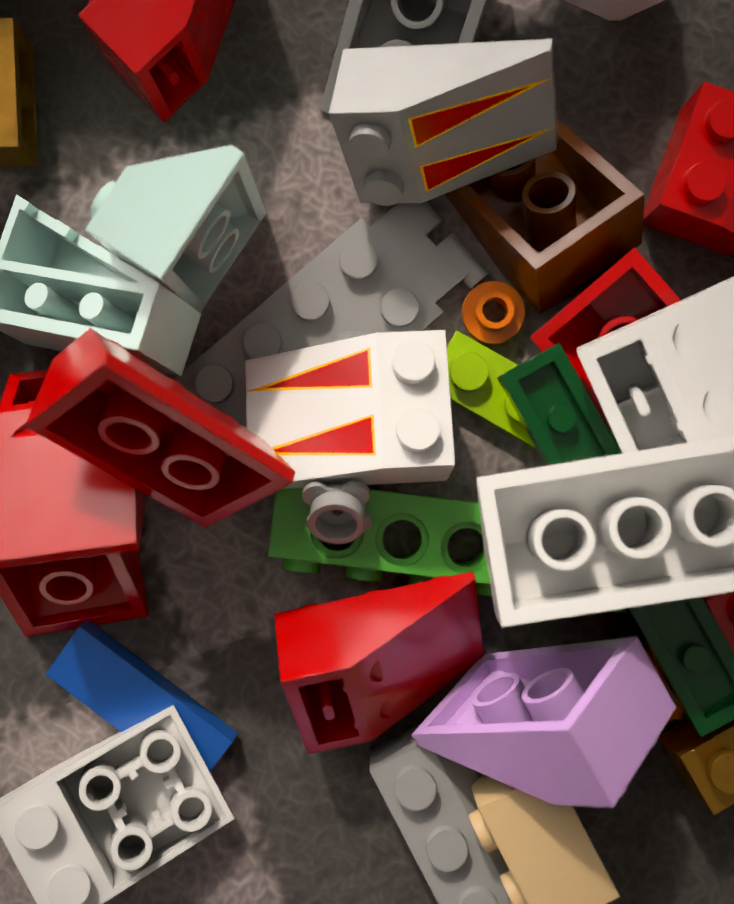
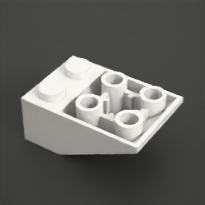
(668, 373)
(112, 813)

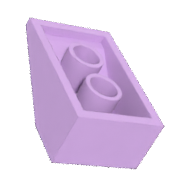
(554, 719)

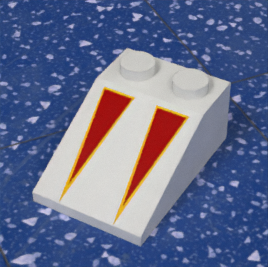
(357, 409)

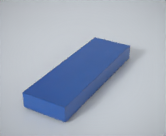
(129, 690)

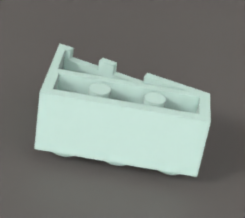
(65, 284)

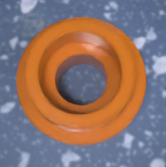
(485, 330)

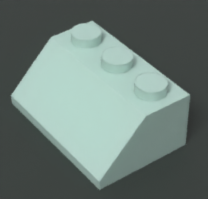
(180, 219)

